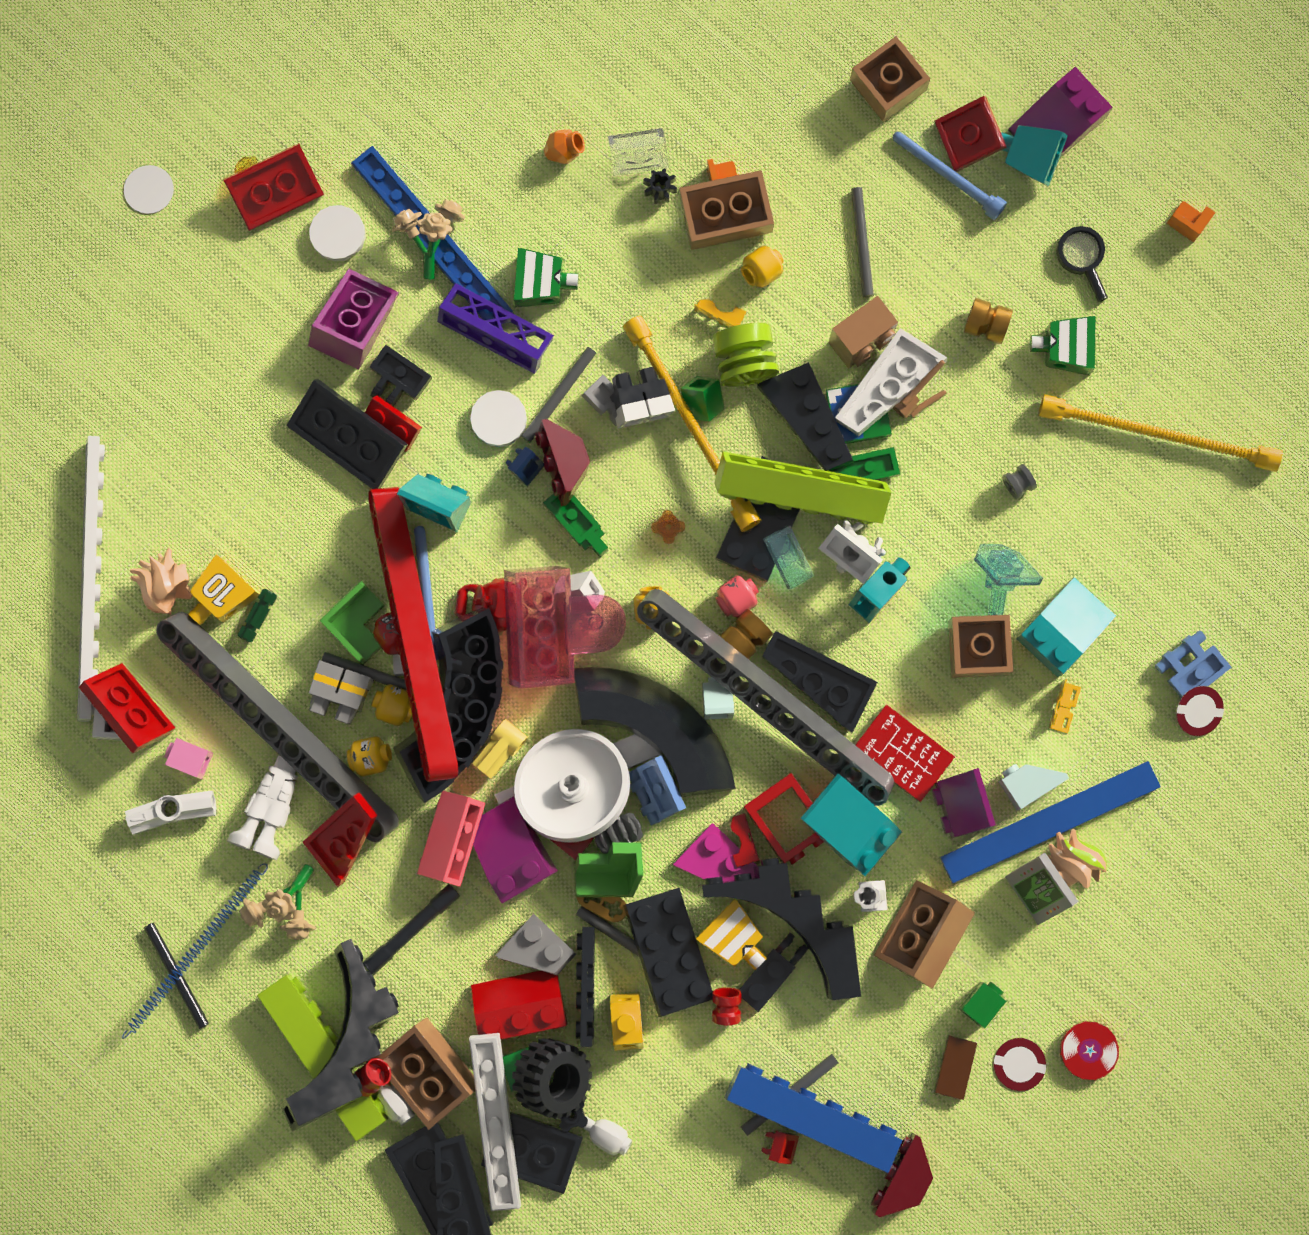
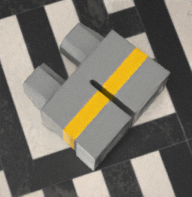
(339, 687)

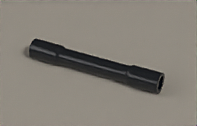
(386, 952)

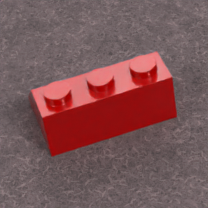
(519, 1005)

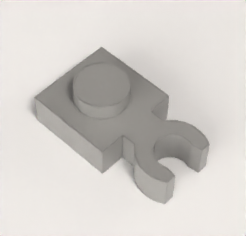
(599, 397)

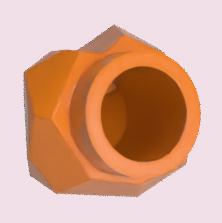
(564, 146)

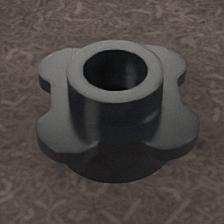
(578, 1120)

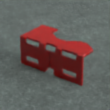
(747, 850)

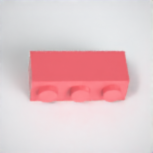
(451, 838)

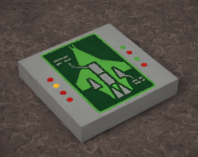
(1041, 888)

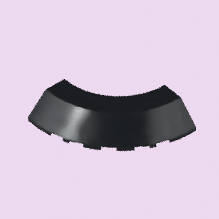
(660, 719)

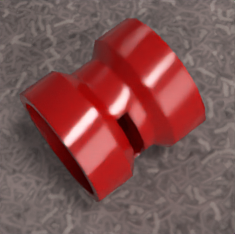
(726, 1007)
(373, 1076)

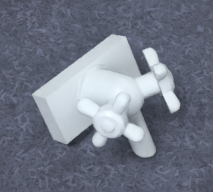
(853, 551)

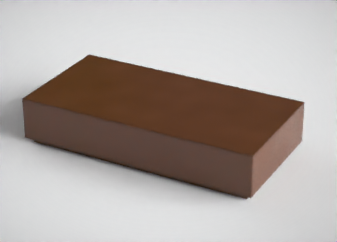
(955, 1067)

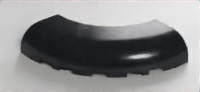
(471, 691)

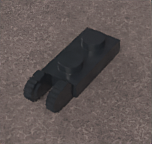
(770, 974)

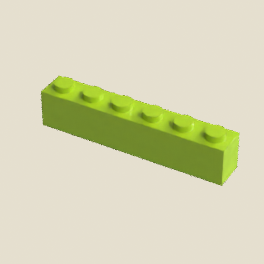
(802, 488)
(314, 1045)

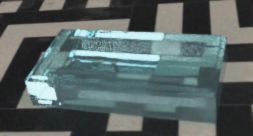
(788, 557)

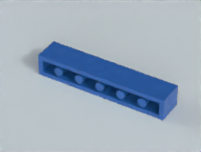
(813, 1118)

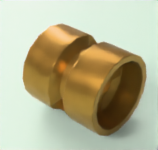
(988, 320)
(747, 633)

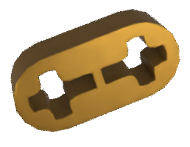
(603, 911)

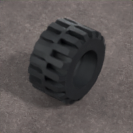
(534, 1075)

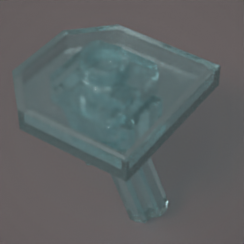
(1004, 572)

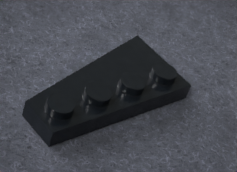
(806, 411)
(826, 682)
(585, 999)
(458, 1194)

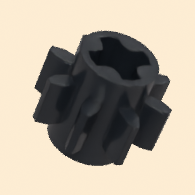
(664, 179)

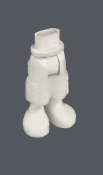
(268, 805)

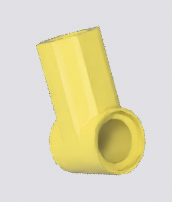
(504, 743)

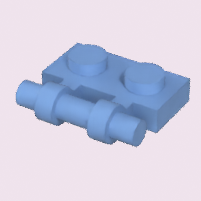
(1200, 672)
(656, 790)

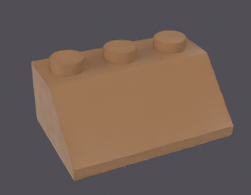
(726, 210)
(924, 933)
(428, 1073)

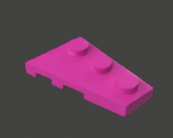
(713, 857)

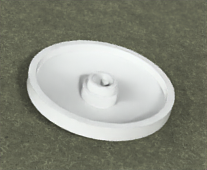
(572, 785)

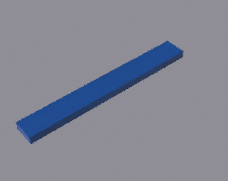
(448, 255)
(1050, 821)

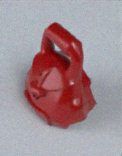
(486, 596)

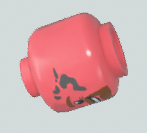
(737, 596)

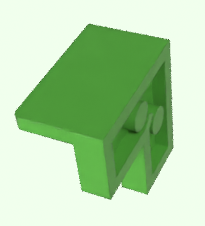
(348, 619)
(611, 873)

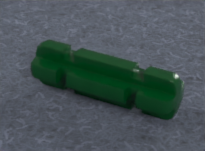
(257, 615)

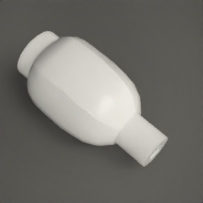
(395, 1106)
(608, 1136)

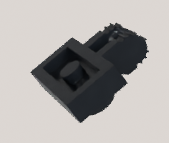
(400, 373)

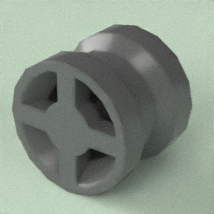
(1019, 481)

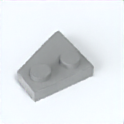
(537, 948)

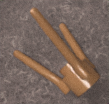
(908, 405)

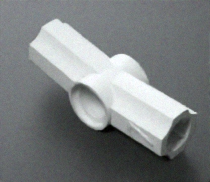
(153, 813)
(871, 896)

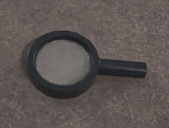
(1081, 253)

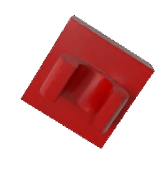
(783, 1147)

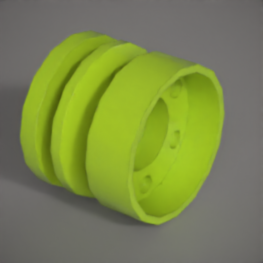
(745, 354)

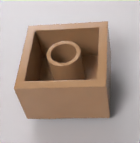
(889, 79)
(863, 332)
(980, 646)

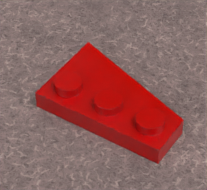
(341, 838)

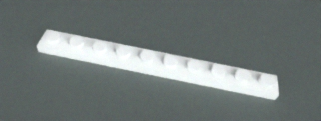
(90, 566)

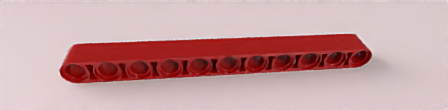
(414, 638)

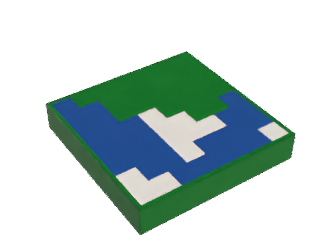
(836, 400)

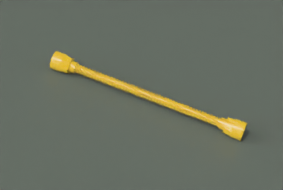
(640, 334)
(1262, 457)

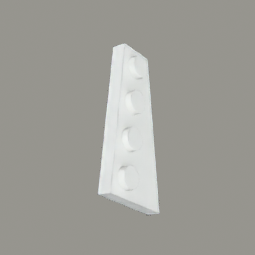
(888, 381)

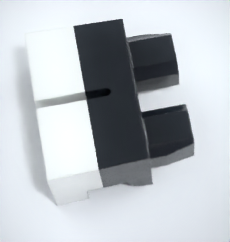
(640, 402)

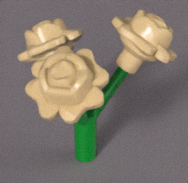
(433, 225)
(280, 907)

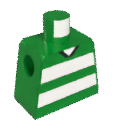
(541, 279)
(1068, 345)

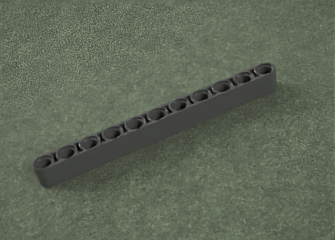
(762, 684)
(271, 719)

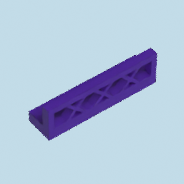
(488, 335)

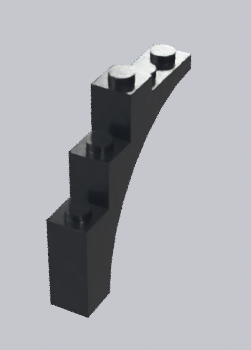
(830, 946)
(356, 1045)

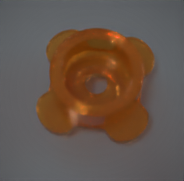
(668, 519)

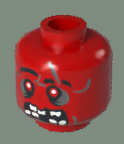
(386, 634)

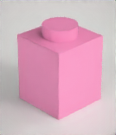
(188, 758)

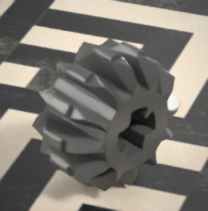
(624, 829)

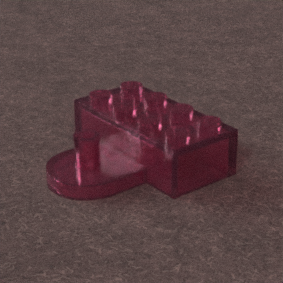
(552, 626)

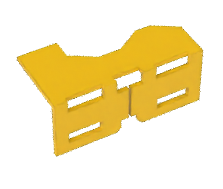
(728, 319)
(1065, 701)

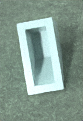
(717, 701)
(1029, 783)

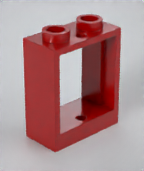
(768, 796)

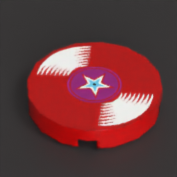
(1089, 1050)

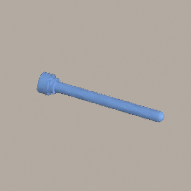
(991, 204)
(424, 579)

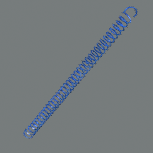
(159, 989)

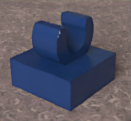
(525, 466)

